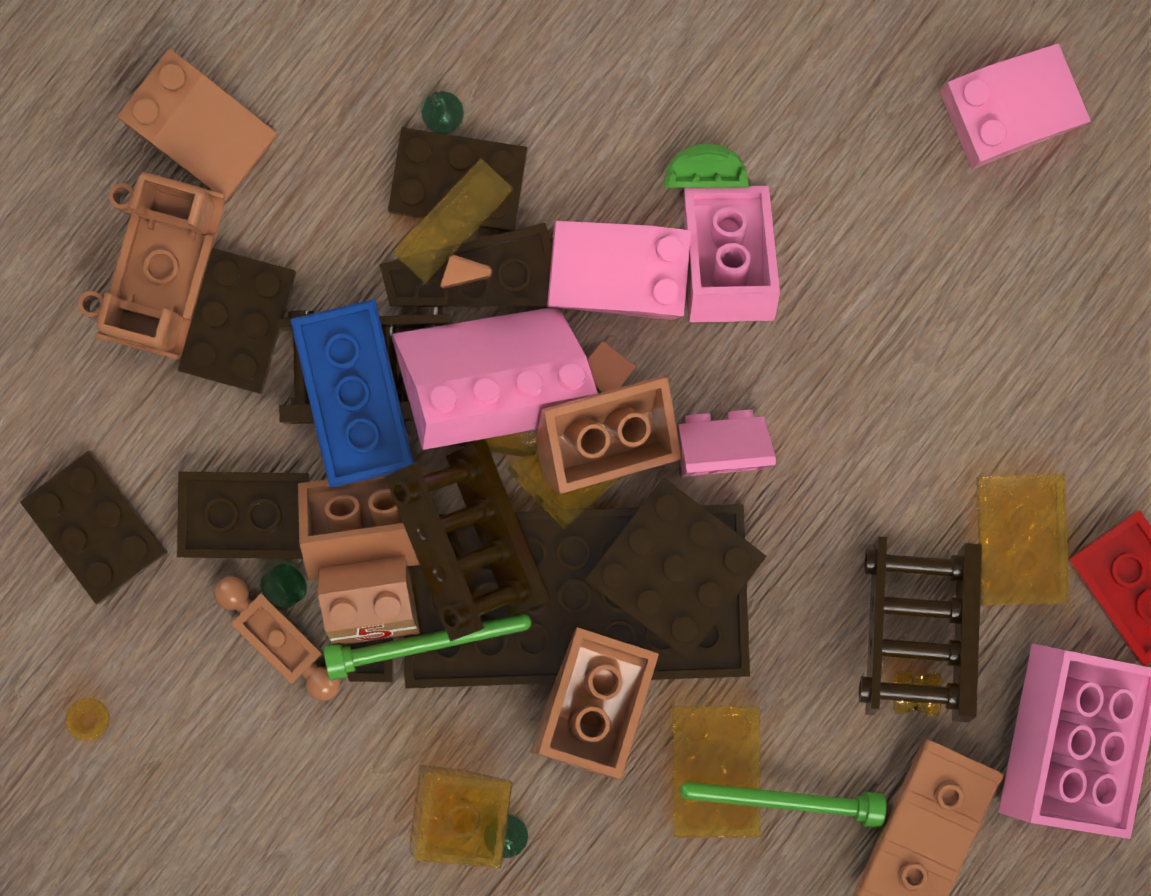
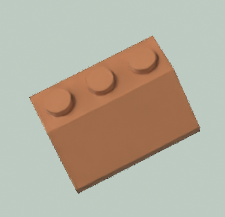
(607, 435)
(350, 524)

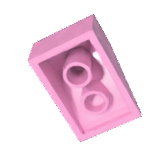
(1014, 105)
(731, 255)
(619, 269)
(724, 445)

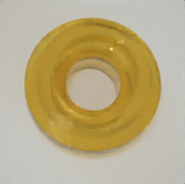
(74, 719)

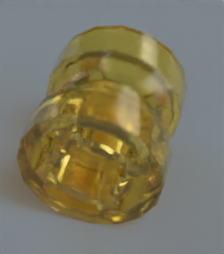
(928, 679)

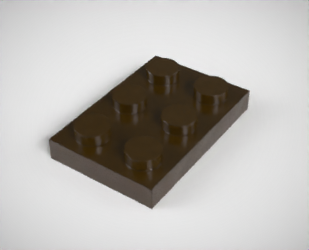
(435, 162)
(237, 321)
(238, 515)
(93, 527)

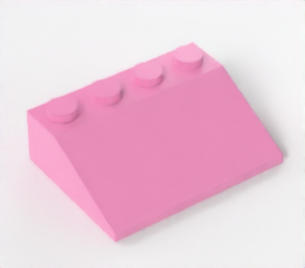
(490, 375)
(1079, 743)

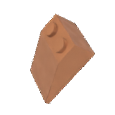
(197, 124)
(595, 704)

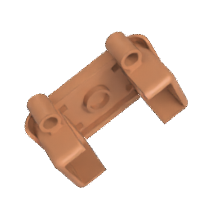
(158, 264)

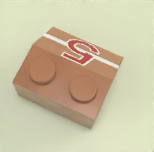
(367, 601)

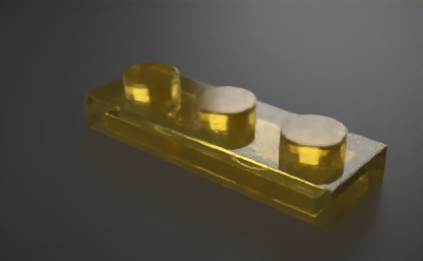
(452, 220)

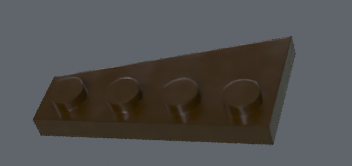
(518, 278)

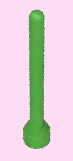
(344, 659)
(866, 808)

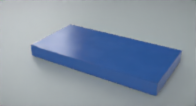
(352, 393)

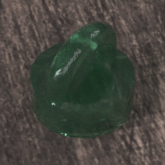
(442, 113)
(284, 585)
(515, 837)

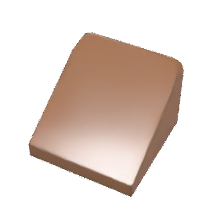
(464, 271)
(609, 368)

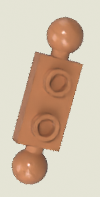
(276, 637)

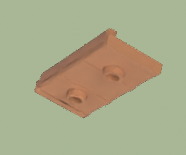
(930, 825)

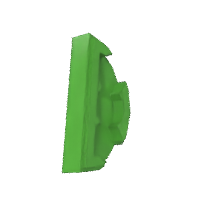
(706, 167)

